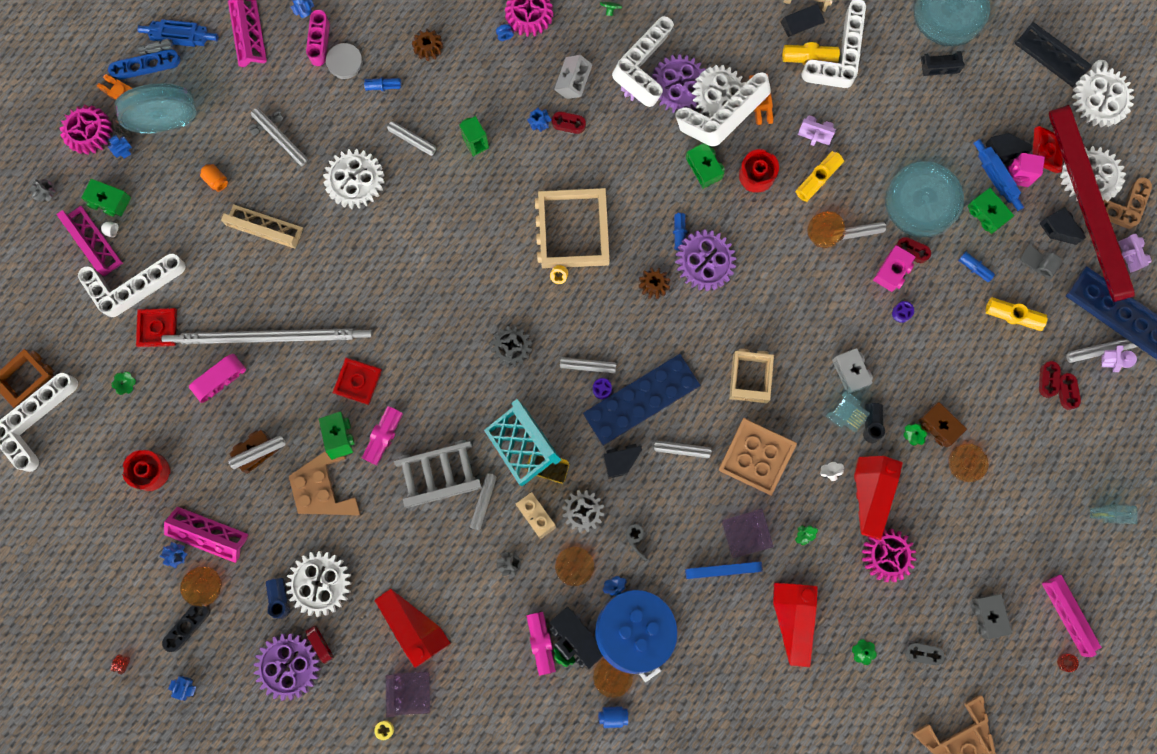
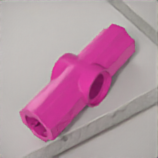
(381, 435)
(541, 643)

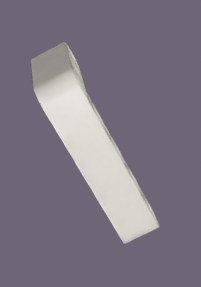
(848, 51)
(627, 69)
(729, 116)
(132, 286)
(28, 418)

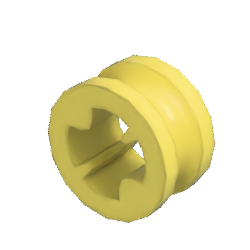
(380, 735)

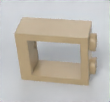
(748, 395)
(541, 521)

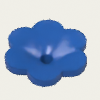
(614, 586)

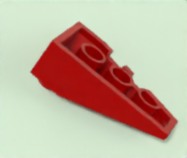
(876, 486)
(796, 618)
(413, 630)

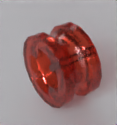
(120, 664)
(1071, 668)

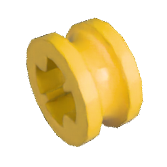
(559, 280)

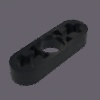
(178, 627)

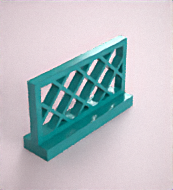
(536, 436)

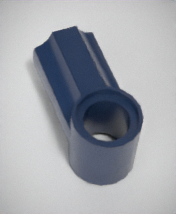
(277, 595)

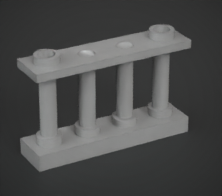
(433, 493)

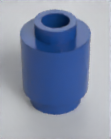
(613, 717)

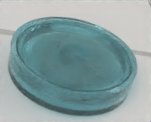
(951, 20)
(155, 108)
(924, 199)

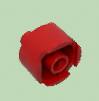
(765, 176)
(136, 475)

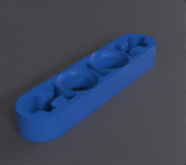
(144, 61)
(723, 570)

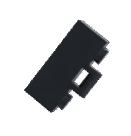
(579, 638)

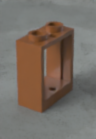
(24, 356)

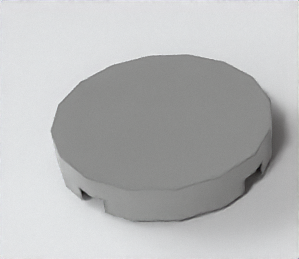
(344, 61)

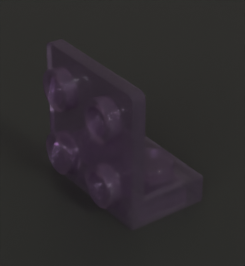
(747, 533)
(407, 693)

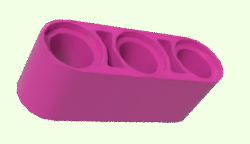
(318, 30)
(216, 377)

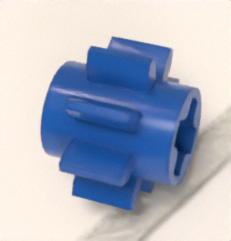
(302, 7)
(539, 119)
(120, 147)
(173, 555)
(182, 688)

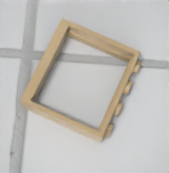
(576, 261)

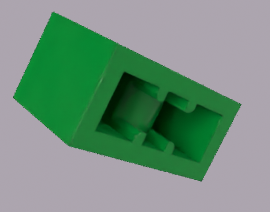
(473, 135)
(703, 173)
(115, 201)
(990, 202)
(336, 435)

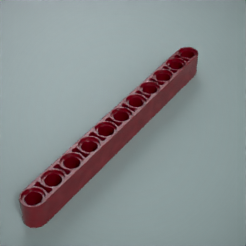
(1091, 204)

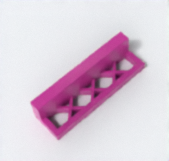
(241, 33)
(83, 242)
(202, 537)
(1071, 616)

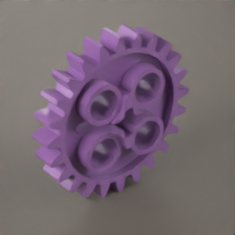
(675, 69)
(693, 248)
(300, 677)

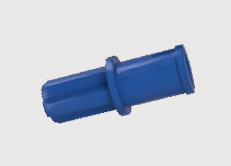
(382, 84)
(679, 229)
(976, 266)

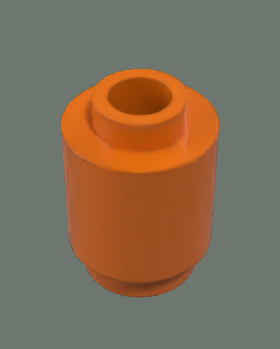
(214, 177)

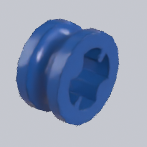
(504, 32)

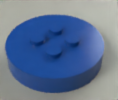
(636, 632)

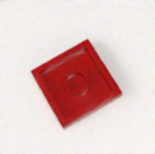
(1046, 145)
(154, 324)
(357, 381)

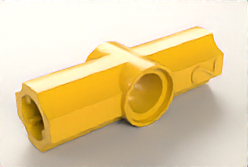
(810, 51)
(813, 183)
(1026, 316)

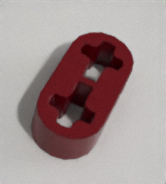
(567, 125)
(916, 247)
(1054, 379)
(1069, 391)
(319, 644)

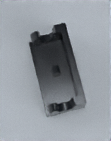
(802, 20)
(942, 64)

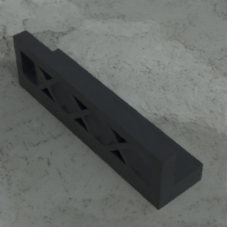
(1051, 56)

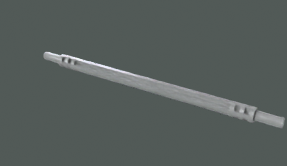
(267, 336)

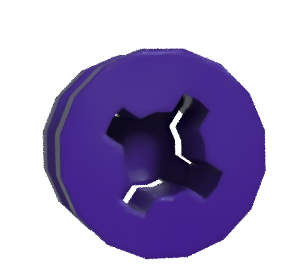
(906, 309)
(602, 385)

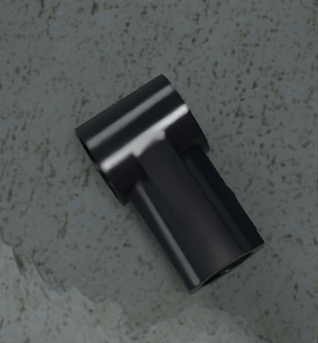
(874, 421)

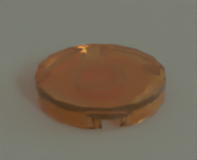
(826, 229)
(968, 463)
(571, 560)
(201, 586)
(610, 680)

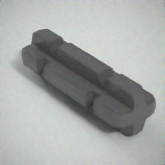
(157, 46)
(275, 117)

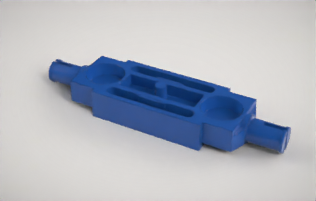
(179, 32)
(999, 174)

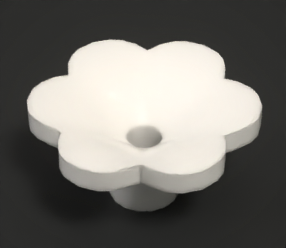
(832, 470)

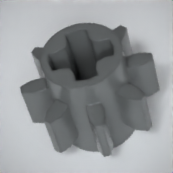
(42, 190)
(508, 564)

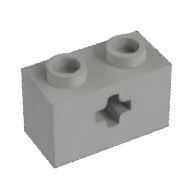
(573, 77)
(852, 360)

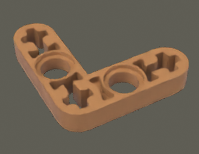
(1129, 209)

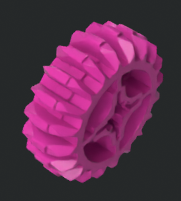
(543, 14)
(93, 131)
(893, 561)

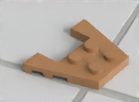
(314, 490)
(971, 740)

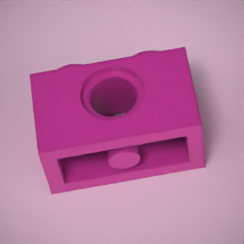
(1026, 169)
(897, 258)

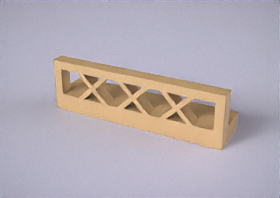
(262, 230)

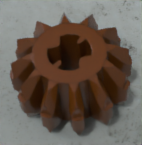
(429, 50)
(649, 287)

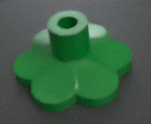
(610, 7)
(123, 383)
(915, 434)
(806, 534)
(859, 652)
(561, 660)

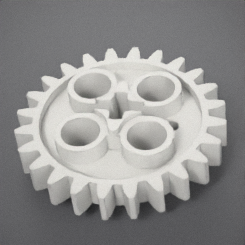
(720, 94)
(1117, 102)
(1099, 163)
(365, 190)
(302, 578)

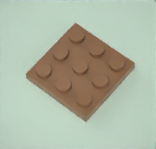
(757, 456)

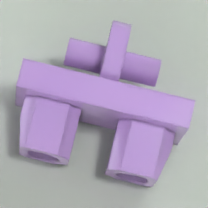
(816, 131)
(1133, 252)
(1118, 359)

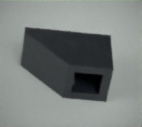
(1008, 146)
(1063, 227)
(620, 462)

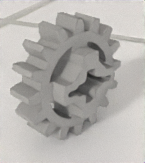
(585, 519)

